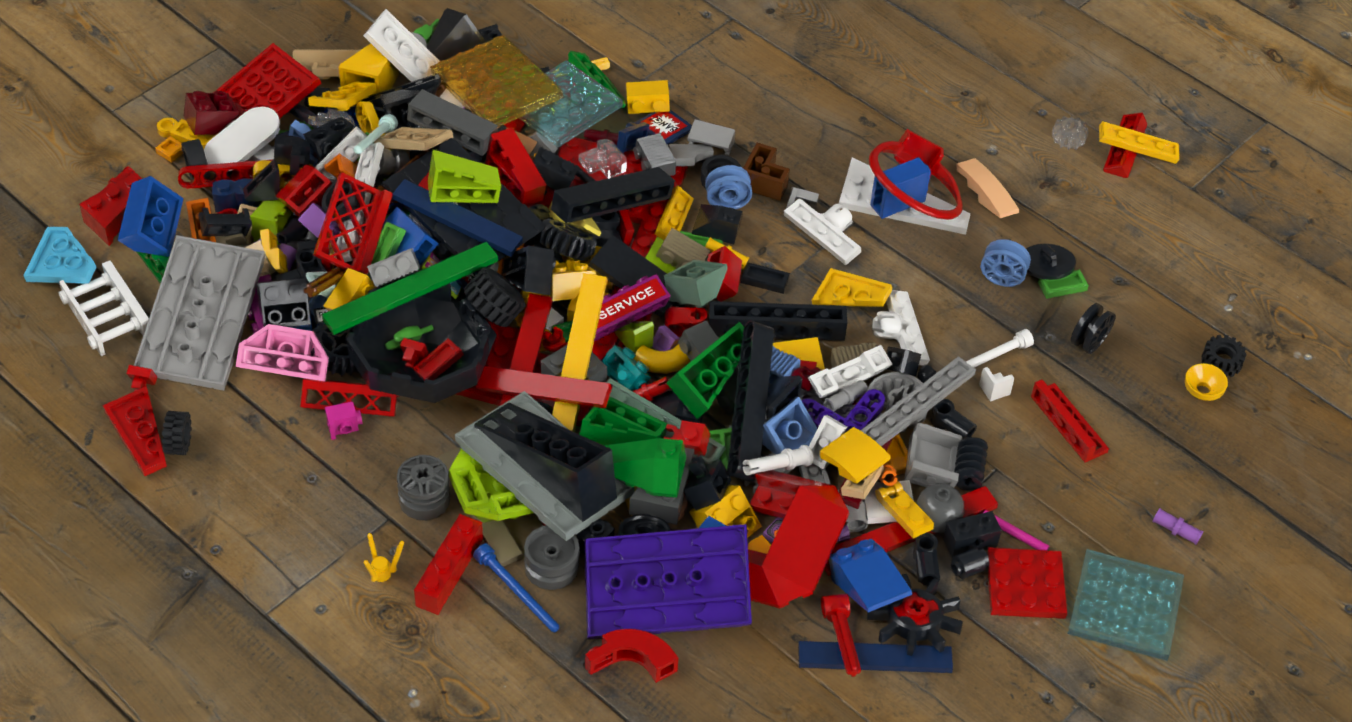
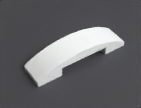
(861, 368)

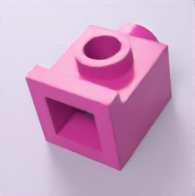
(342, 419)

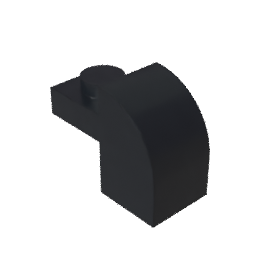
(292, 152)

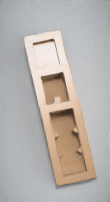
(987, 186)

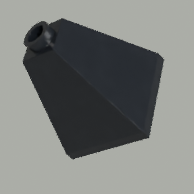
(453, 35)

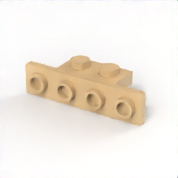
(322, 62)

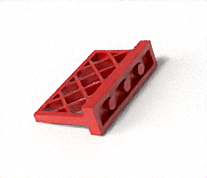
(371, 228)

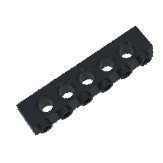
(787, 320)

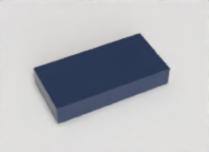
(628, 136)

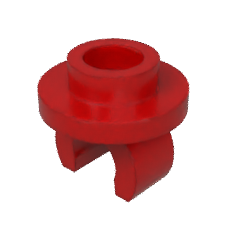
(555, 341)

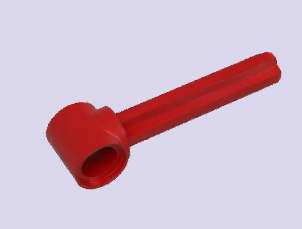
(837, 610)

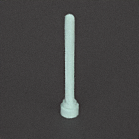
(386, 124)

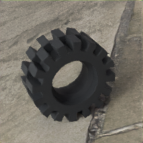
(1227, 347)
(176, 432)

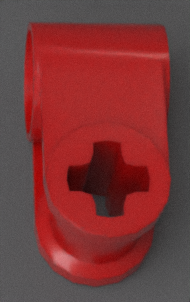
(683, 318)

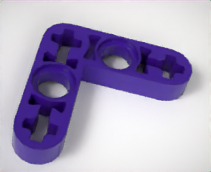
(860, 408)

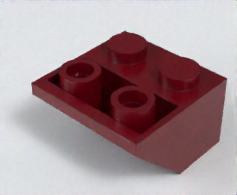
(209, 111)

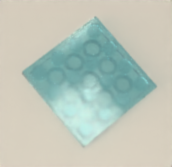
(582, 106)
(1126, 604)

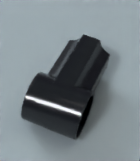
(946, 417)
(926, 559)

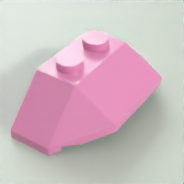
(284, 352)

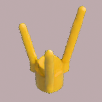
(380, 567)

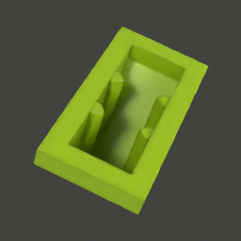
(636, 334)

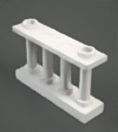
(118, 291)

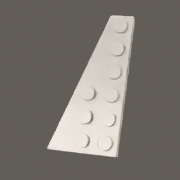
(858, 192)

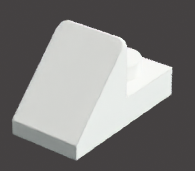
(826, 433)

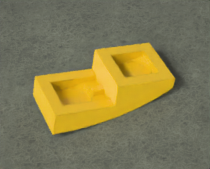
(273, 253)

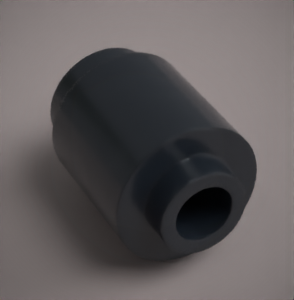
(969, 563)

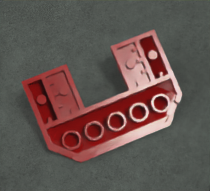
(809, 530)

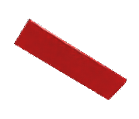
(1121, 160)

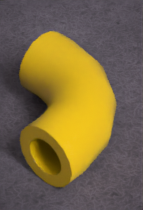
(662, 361)

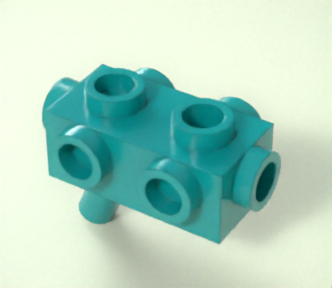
(625, 369)

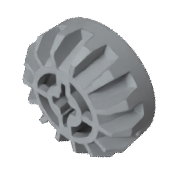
(896, 387)

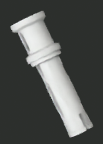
(786, 459)

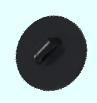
(1050, 261)

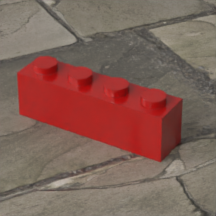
(448, 564)

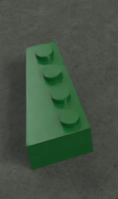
(707, 373)

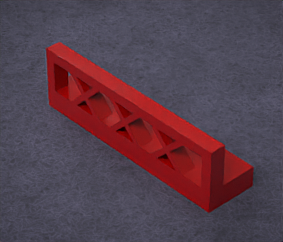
(343, 388)
(1068, 421)

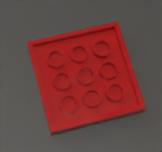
(271, 82)

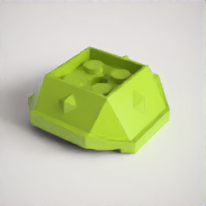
(482, 493)

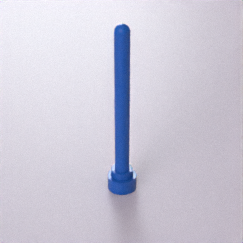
(485, 555)

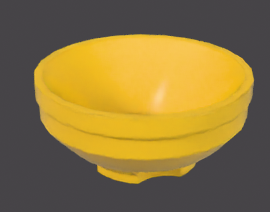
(1207, 376)

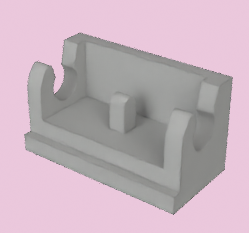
(712, 135)

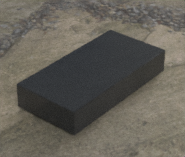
(765, 278)

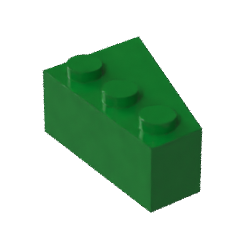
(620, 424)

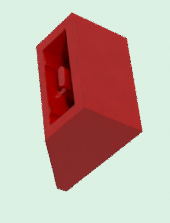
(304, 189)

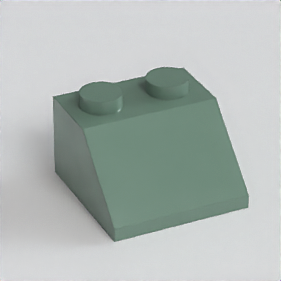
(695, 282)

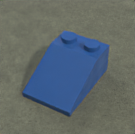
(868, 575)

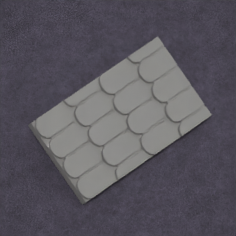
(200, 312)

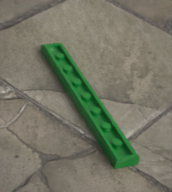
(409, 288)

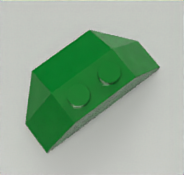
(583, 63)

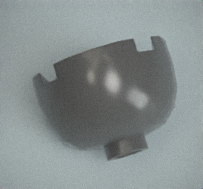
(941, 504)

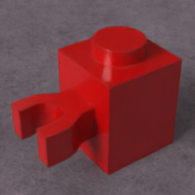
(693, 434)

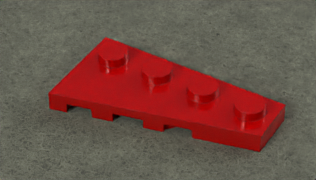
(137, 428)

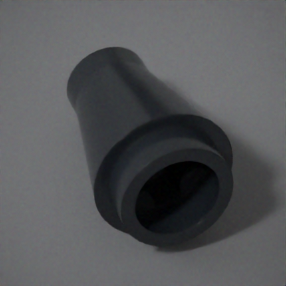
(292, 231)

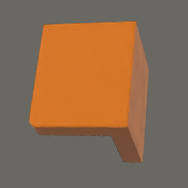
(341, 164)

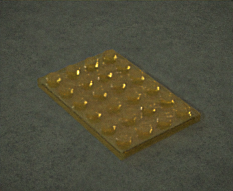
(497, 81)

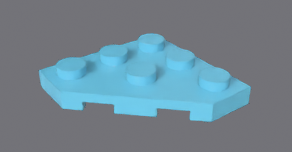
(59, 259)

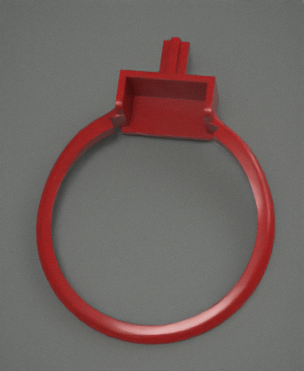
(906, 149)

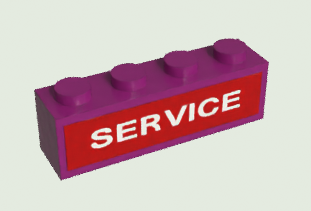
(631, 304)

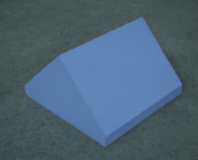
(789, 428)

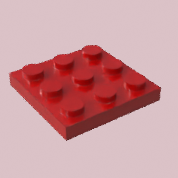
(1026, 583)

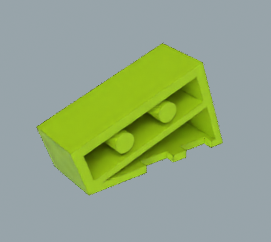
(462, 180)
(271, 216)

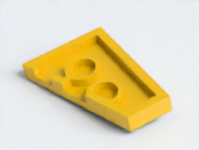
(851, 290)

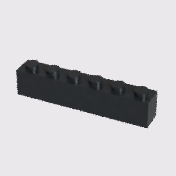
(612, 194)

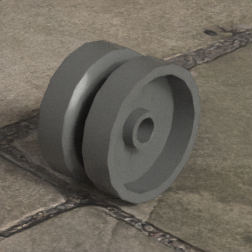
(550, 559)

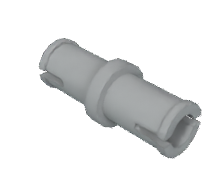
(846, 395)

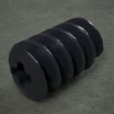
(971, 463)

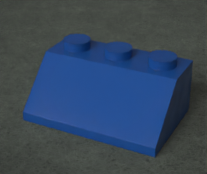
(150, 217)

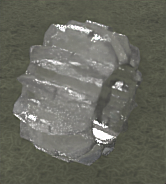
(1069, 132)

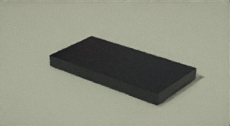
(625, 266)

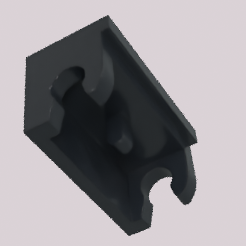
(224, 223)

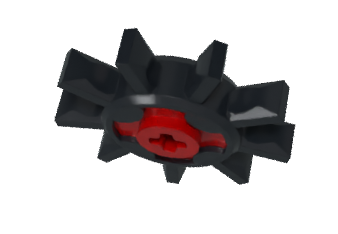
(918, 617)

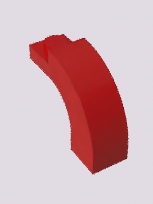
(633, 646)

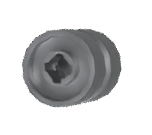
(392, 161)

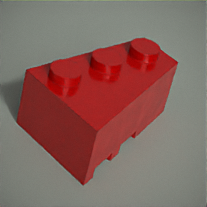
(515, 167)
(106, 209)

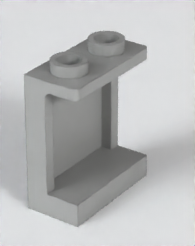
(932, 456)

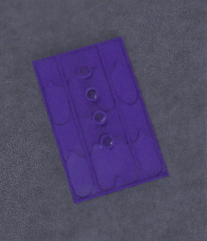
(668, 581)

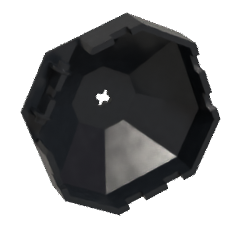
(450, 318)

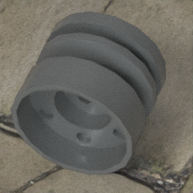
(423, 487)

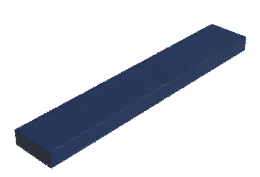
(458, 218)
(876, 657)

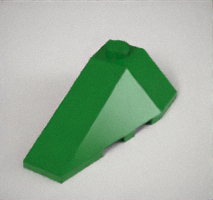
(650, 465)

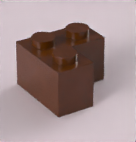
(766, 176)

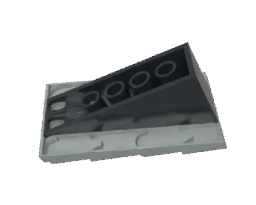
(545, 465)

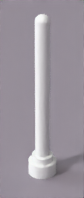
(1022, 340)

